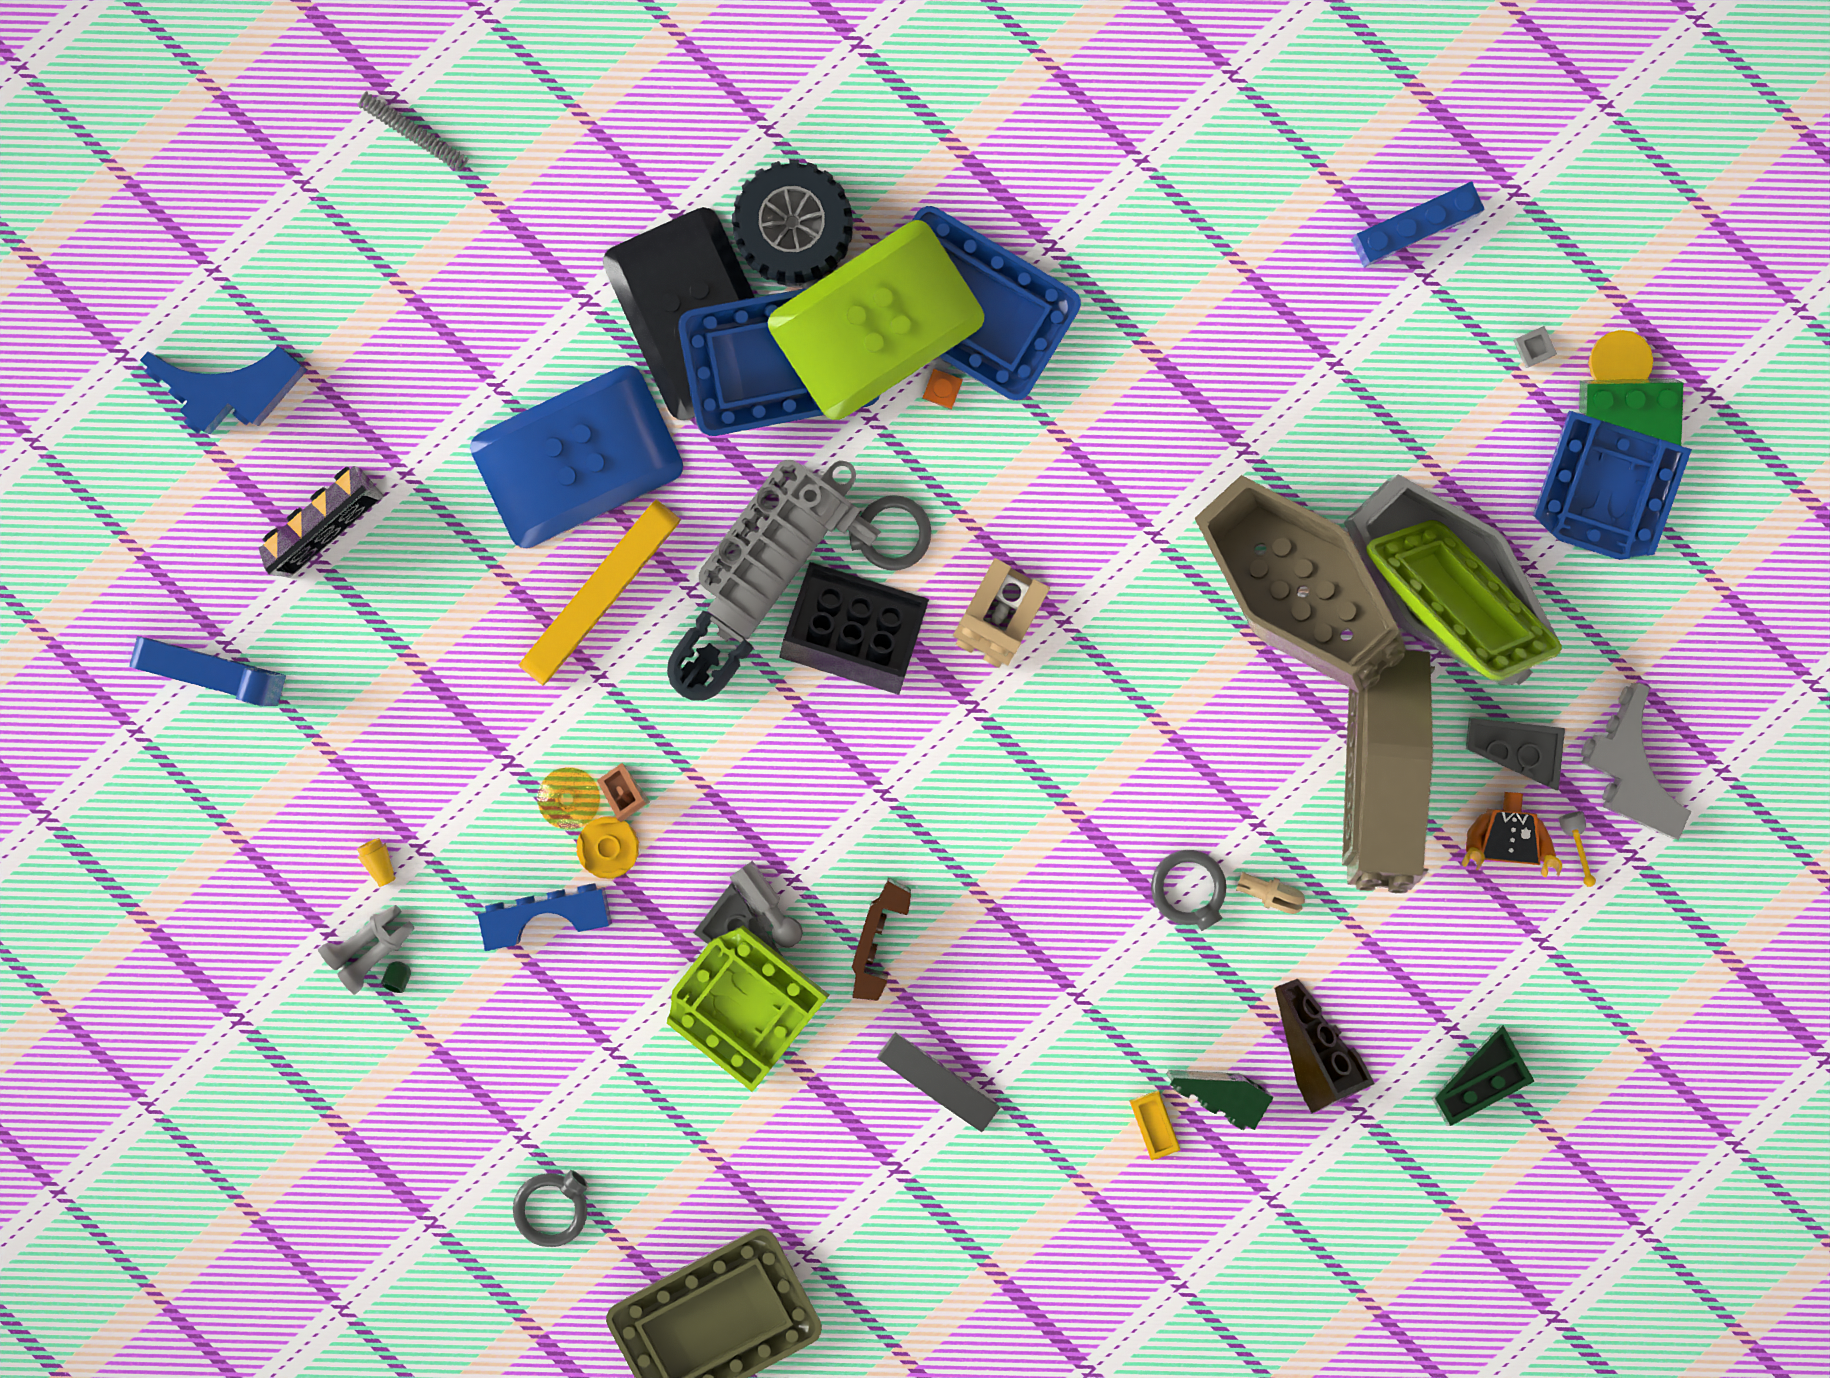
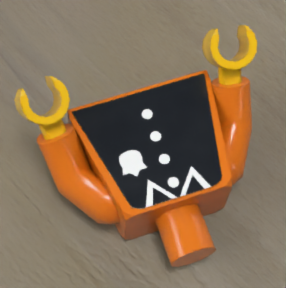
(1511, 837)

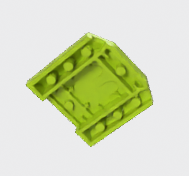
(743, 1005)

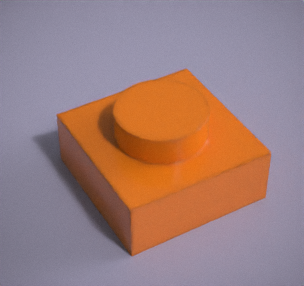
(942, 389)

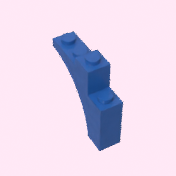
(211, 397)

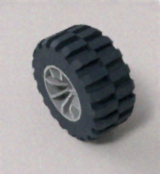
(792, 222)

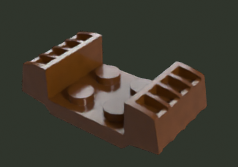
(869, 982)

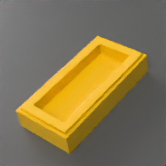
(1155, 1125)

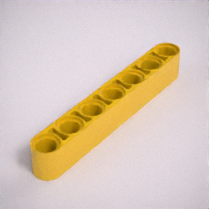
(599, 592)

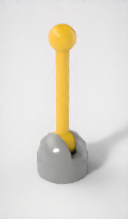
(1574, 825)

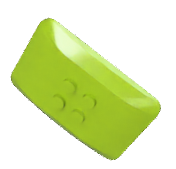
(876, 320)
(1462, 600)

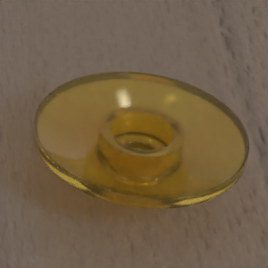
(584, 793)

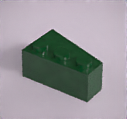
(1483, 1079)

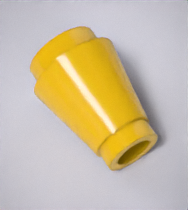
(377, 861)

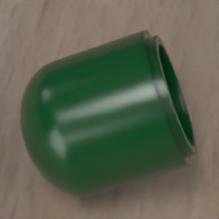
(396, 977)

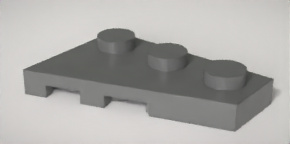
(1523, 748)
(729, 914)

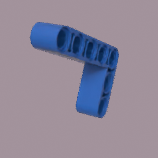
(244, 681)

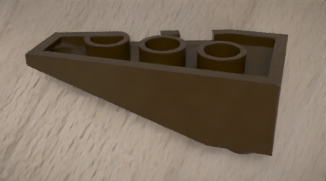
(1320, 1060)

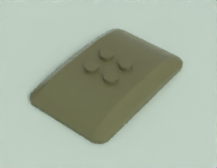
(717, 1315)

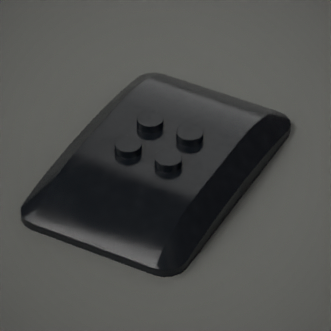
(662, 277)

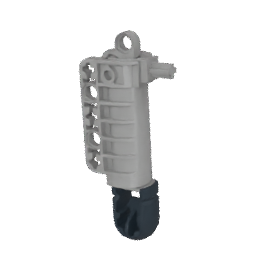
(763, 568)

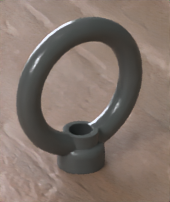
(919, 550)
(1206, 915)
(573, 1187)

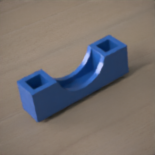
(1417, 224)
(584, 910)

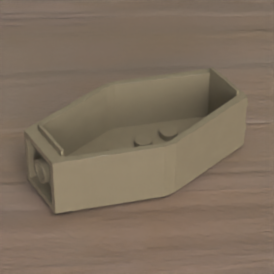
(1301, 553)
(1389, 777)

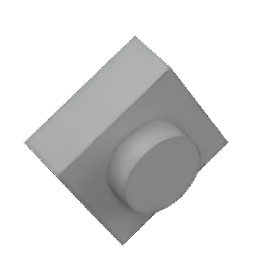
(1535, 347)

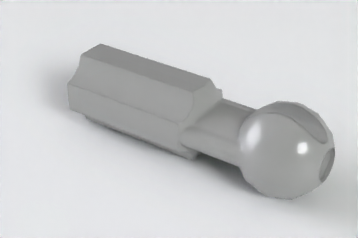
(765, 901)

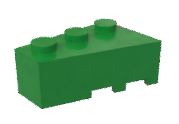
(1636, 404)

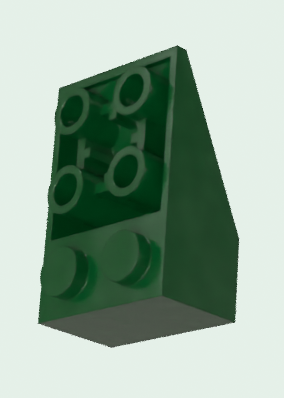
(1231, 1093)

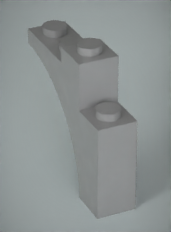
(1622, 756)

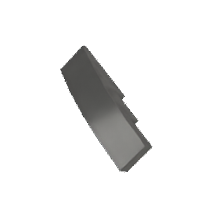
(938, 1082)

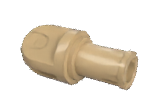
(1272, 893)

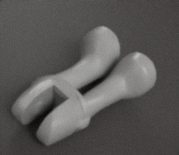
(338, 955)

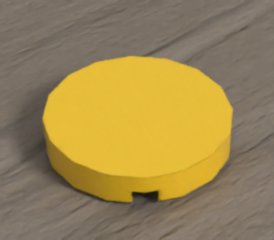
(1620, 356)
(607, 847)

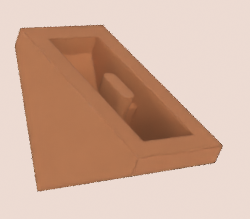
(622, 792)

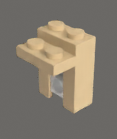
(995, 643)

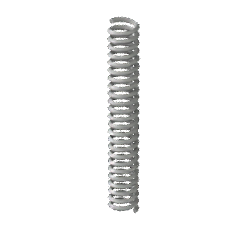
(368, 100)

